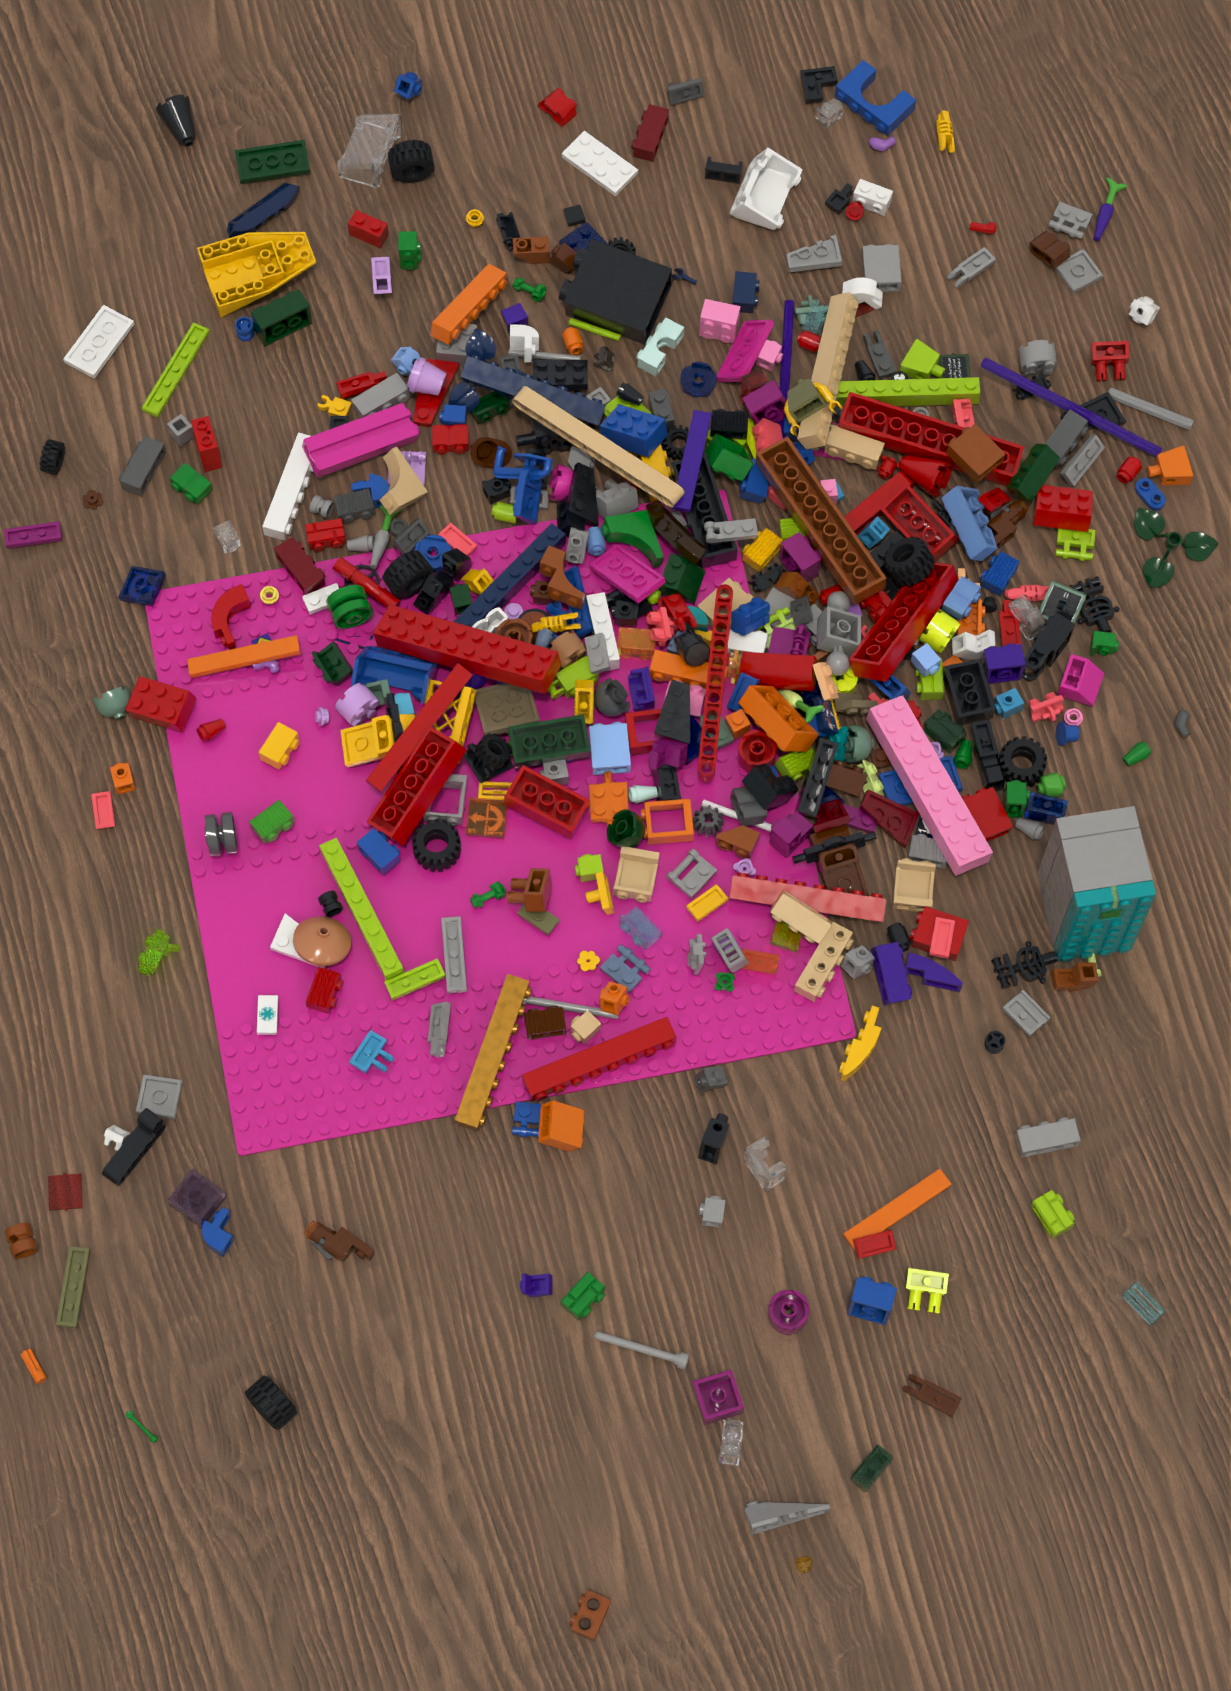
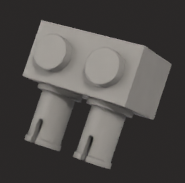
(616, 498)

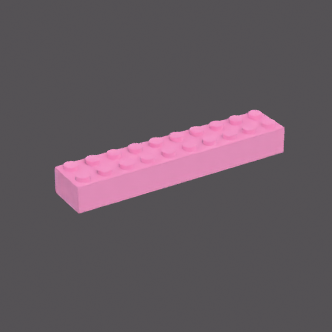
(929, 785)

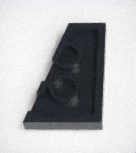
(1104, 407)
(582, 495)
(675, 713)

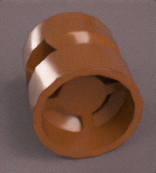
(20, 1239)

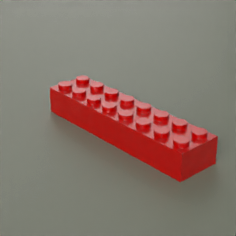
(902, 624)

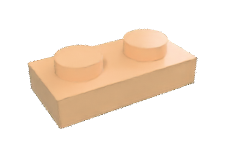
(824, 677)

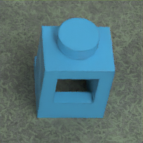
(873, 532)

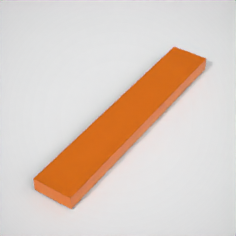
(244, 656)
(900, 1207)

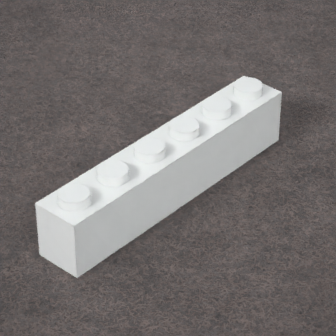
(289, 492)

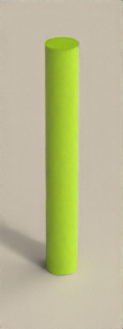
(594, 329)

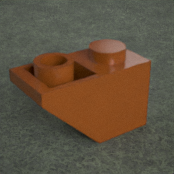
(532, 249)
(796, 586)
(738, 840)

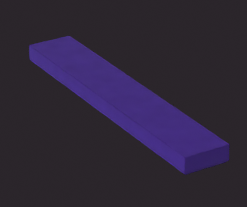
(692, 458)

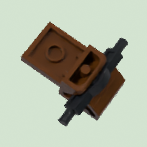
(837, 857)

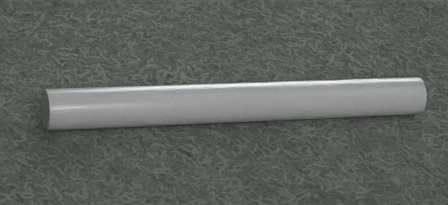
(546, 356)

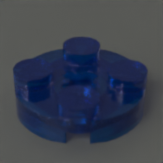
(694, 388)

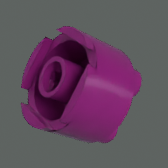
(787, 1301)

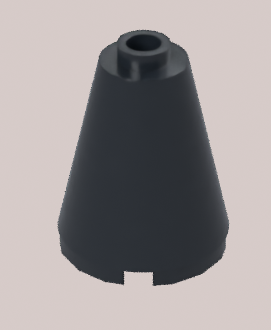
(178, 118)

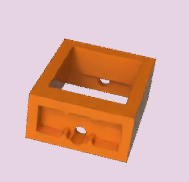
(668, 837)

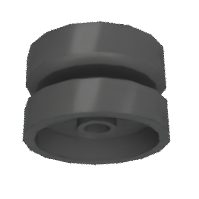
(217, 834)

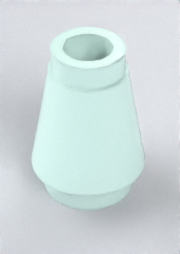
(641, 793)

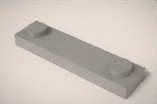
(454, 954)

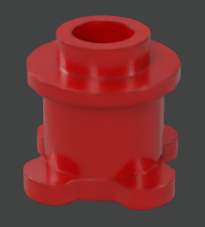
(887, 467)

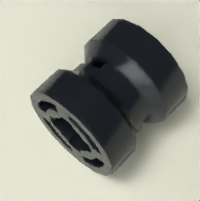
(330, 904)

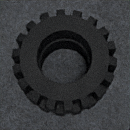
(411, 161)
(908, 561)
(407, 574)
(1026, 749)
(440, 859)
(271, 1402)

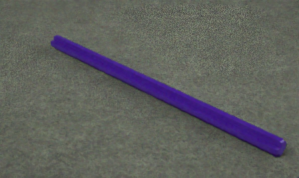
(786, 351)
(1066, 404)

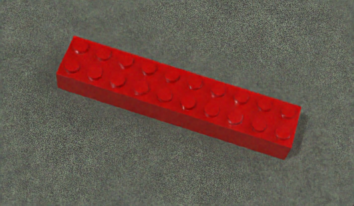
(917, 434)
(472, 648)

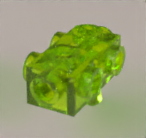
(156, 948)

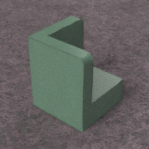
(380, 690)

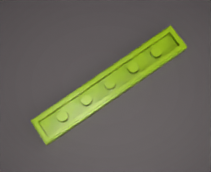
(175, 370)

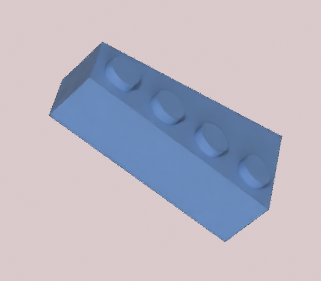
(970, 522)

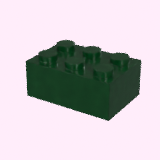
(281, 317)

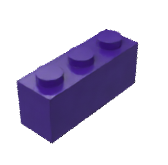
(891, 973)

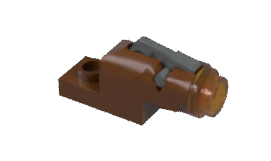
(1004, 520)
(337, 1245)

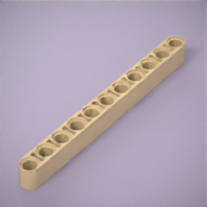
(598, 446)

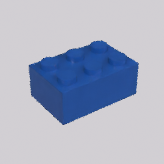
(634, 430)
(872, 1300)

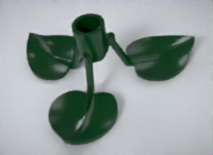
(1157, 571)

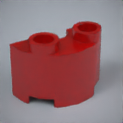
(559, 107)

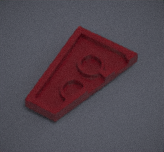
(890, 816)

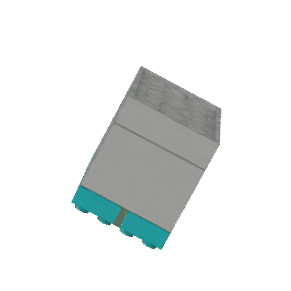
(1095, 883)

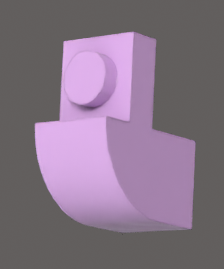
(381, 275)

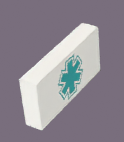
(267, 1015)

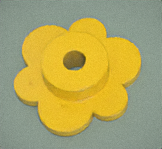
(588, 956)

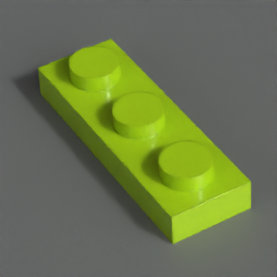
(414, 979)

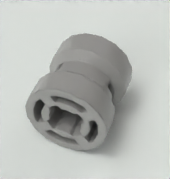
(321, 506)

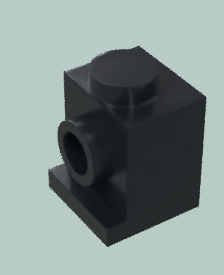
(494, 492)
(625, 618)

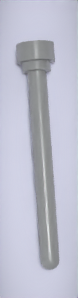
(680, 1360)

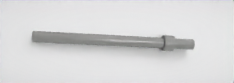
(568, 1007)

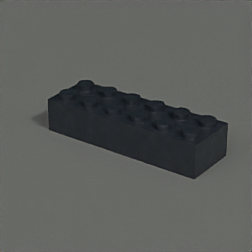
(706, 507)

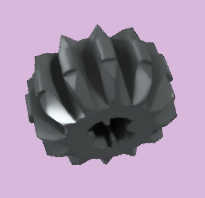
(708, 814)

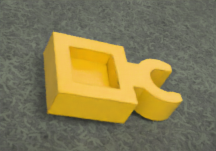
(337, 407)

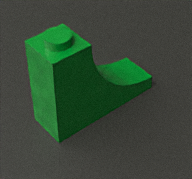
(635, 530)

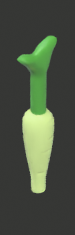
(797, 702)

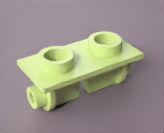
(873, 783)

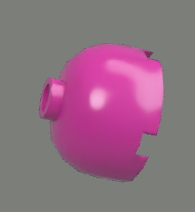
(560, 482)

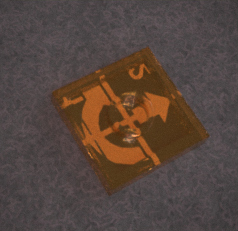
(486, 818)

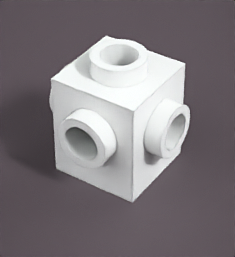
(1143, 310)

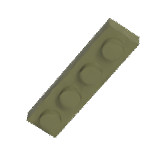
(73, 1287)

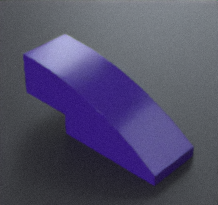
(932, 973)

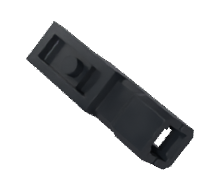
(987, 755)

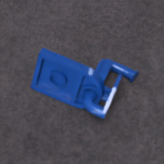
(529, 482)

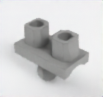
(577, 545)

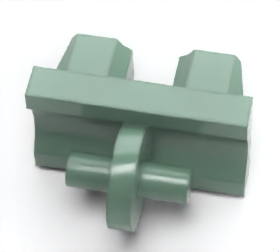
(801, 313)

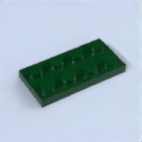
(272, 161)

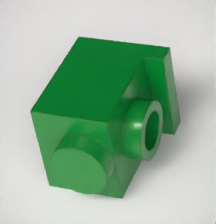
(1103, 643)

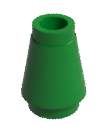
(1137, 753)
(963, 756)

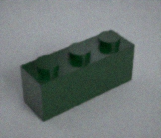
(1033, 472)

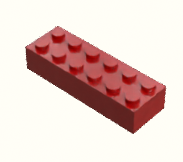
(416, 785)

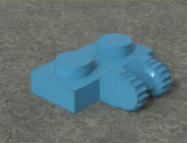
(369, 1051)

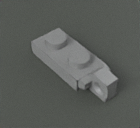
(438, 1028)

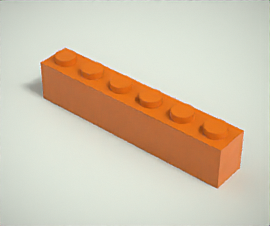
(468, 304)

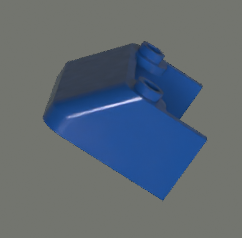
(398, 668)

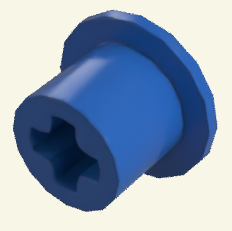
(1066, 733)

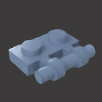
(621, 973)

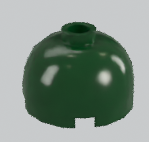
(626, 829)

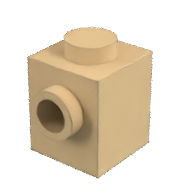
(584, 1027)

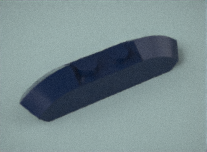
(268, 206)

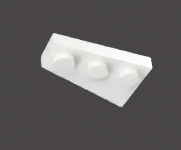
(283, 939)

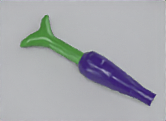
(1106, 210)

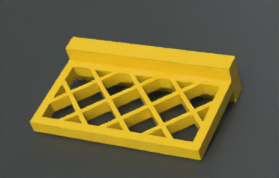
(463, 713)

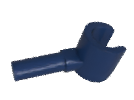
(680, 271)

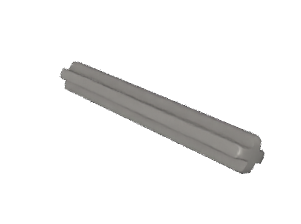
(1150, 408)

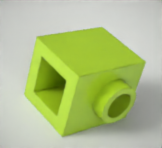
(588, 866)

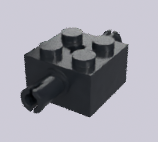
(543, 439)

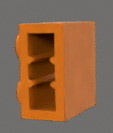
(561, 1126)

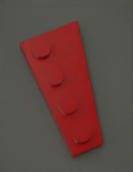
(428, 405)

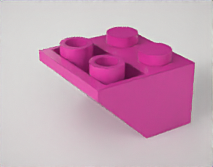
(1081, 680)

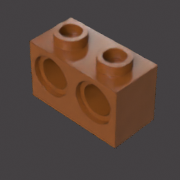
(594, 1617)

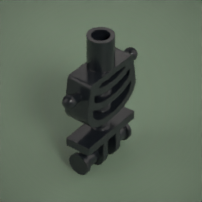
(1099, 606)
(1037, 961)

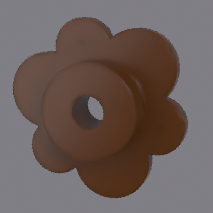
(92, 499)

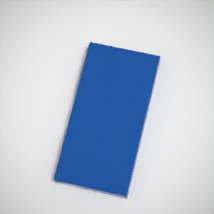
(896, 791)

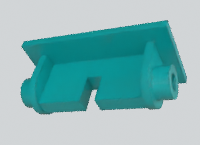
(840, 738)

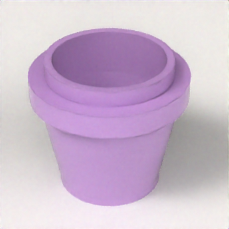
(426, 378)

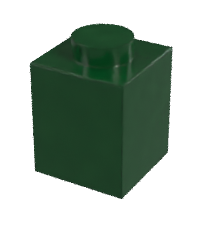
(460, 598)

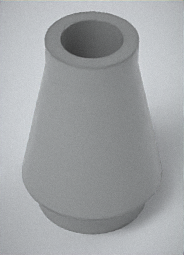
(362, 544)
(1030, 828)

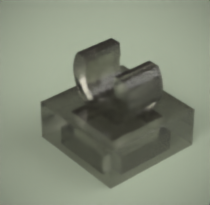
(605, 359)

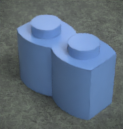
(961, 598)

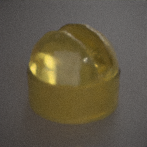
(804, 1563)

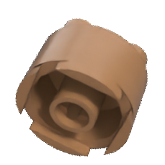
(569, 648)

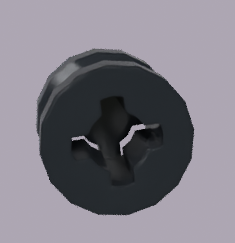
(996, 1038)

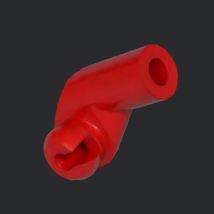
(989, 228)

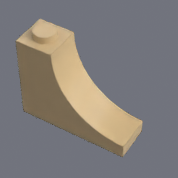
(404, 483)

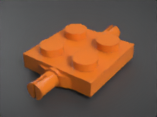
(607, 799)

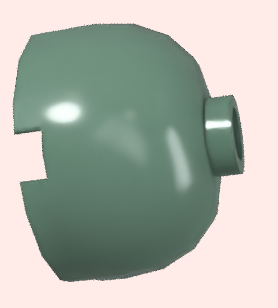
(113, 702)
(858, 744)

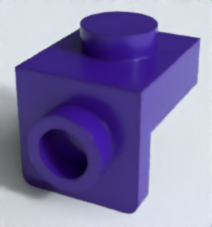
(536, 1285)

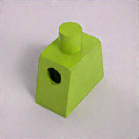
(921, 362)

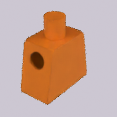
(1172, 467)

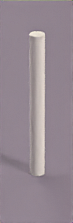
(731, 813)

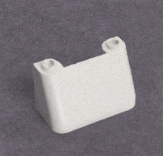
(765, 189)

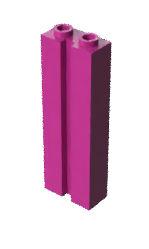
(360, 440)

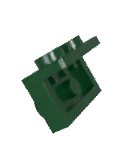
(490, 406)
(332, 663)

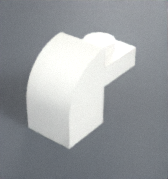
(864, 291)
(524, 338)
(971, 646)

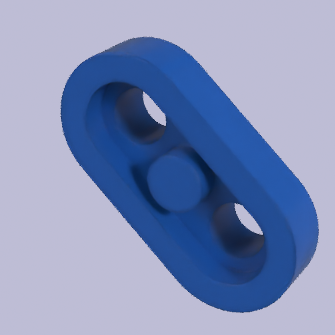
(1148, 494)

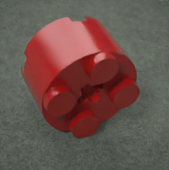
(760, 742)

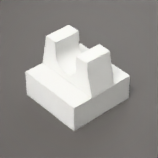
(116, 1134)

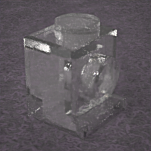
(829, 112)

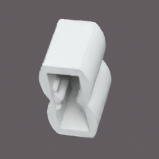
(492, 621)

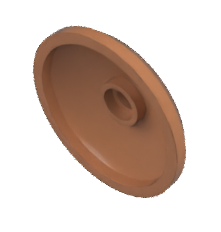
(318, 947)

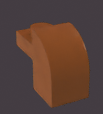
(1076, 978)

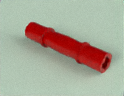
(373, 589)

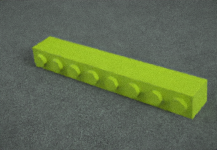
(913, 391)
(361, 909)

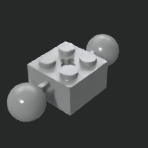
(838, 632)

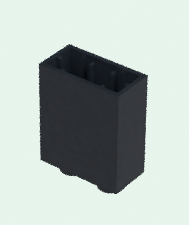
(616, 291)

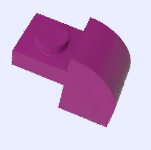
(667, 752)

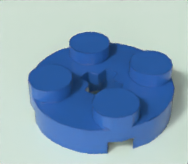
(430, 543)

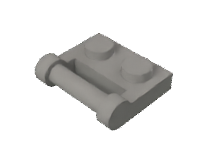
(696, 878)

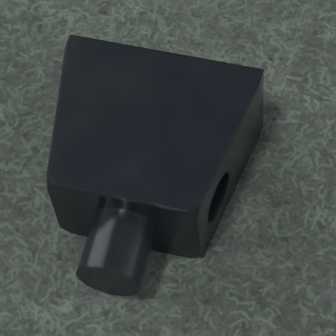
(714, 1139)

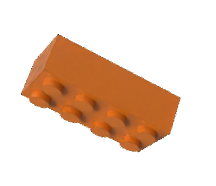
(778, 718)

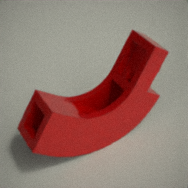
(224, 609)

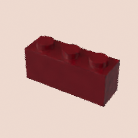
(650, 132)
(300, 566)

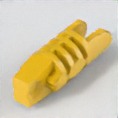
(945, 132)
(556, 623)

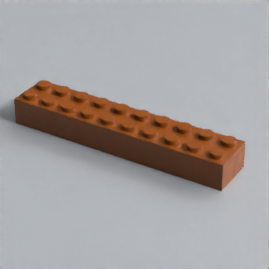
(820, 520)

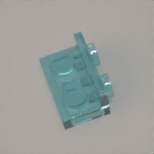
(640, 928)

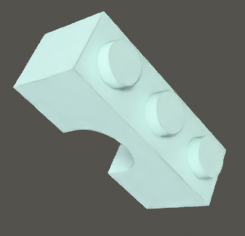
(666, 334)

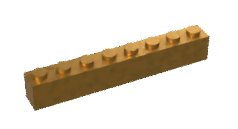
(492, 1052)

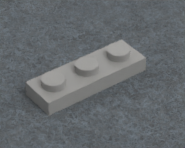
(1082, 460)

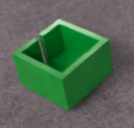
(728, 457)

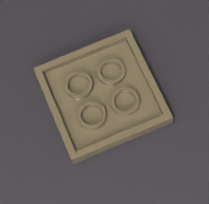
(505, 707)

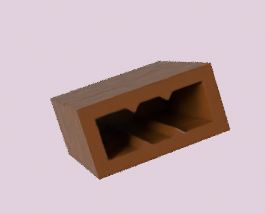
(975, 453)

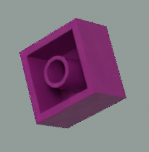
(766, 403)
(800, 557)
(717, 1397)

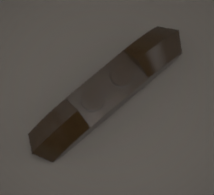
(675, 532)

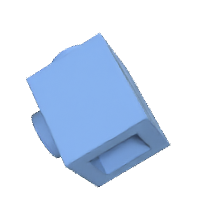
(926, 660)

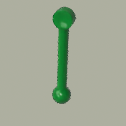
(130, 1415)

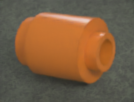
(573, 341)

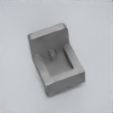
(710, 1078)

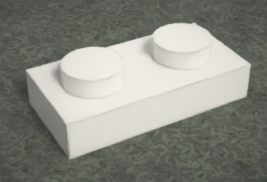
(317, 600)

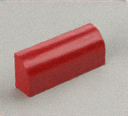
(780, 670)

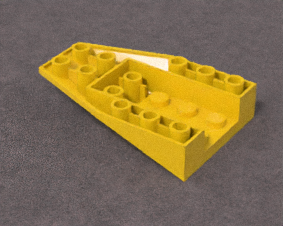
(253, 266)

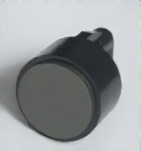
(692, 648)

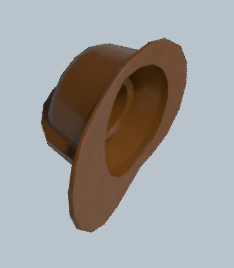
(484, 451)

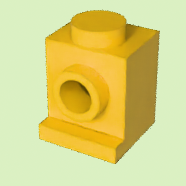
(477, 580)

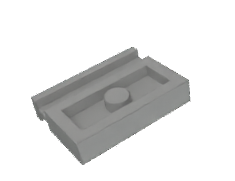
(1026, 1013)

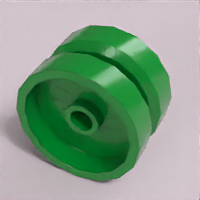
(349, 606)

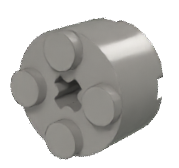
(1037, 358)

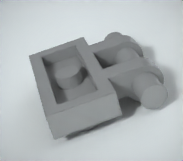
(1070, 216)

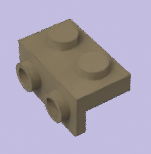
(853, 704)

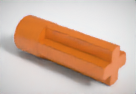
(33, 1366)

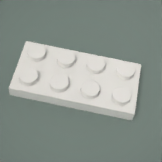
(599, 163)
(98, 341)

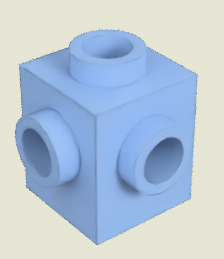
(405, 359)

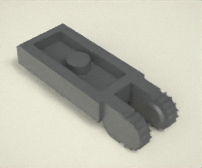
(879, 355)

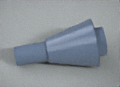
(544, 638)

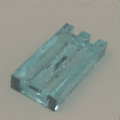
(1152, 1301)

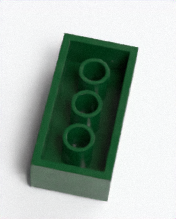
(549, 741)

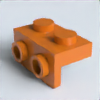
(973, 623)

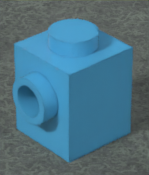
(1008, 703)

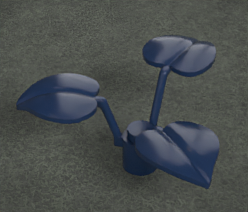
(483, 346)

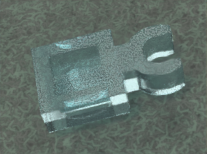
(814, 321)

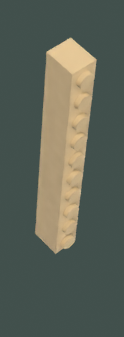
(829, 365)

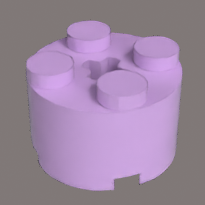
(357, 705)

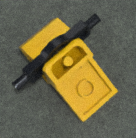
(375, 738)

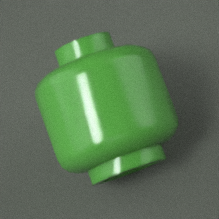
(1051, 785)

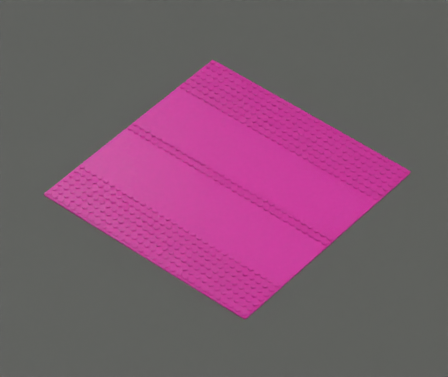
(300, 1081)

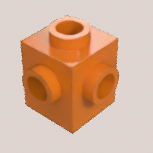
(614, 998)

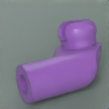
(881, 145)
(272, 665)

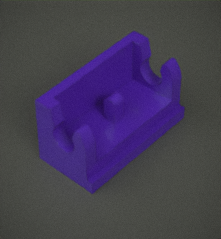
(641, 689)

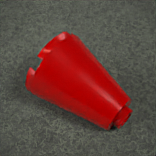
(926, 473)

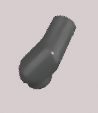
(1180, 723)

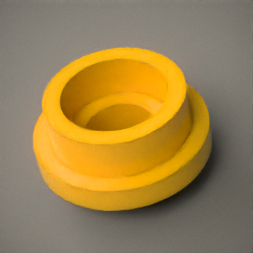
(474, 214)

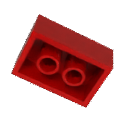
(1063, 508)
(160, 704)

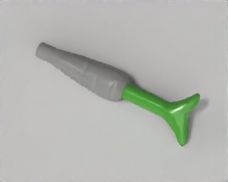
(381, 538)

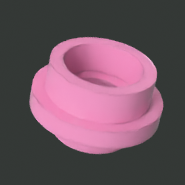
(1075, 713)

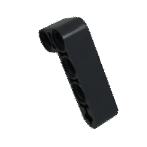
(135, 1147)

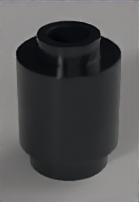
(898, 933)

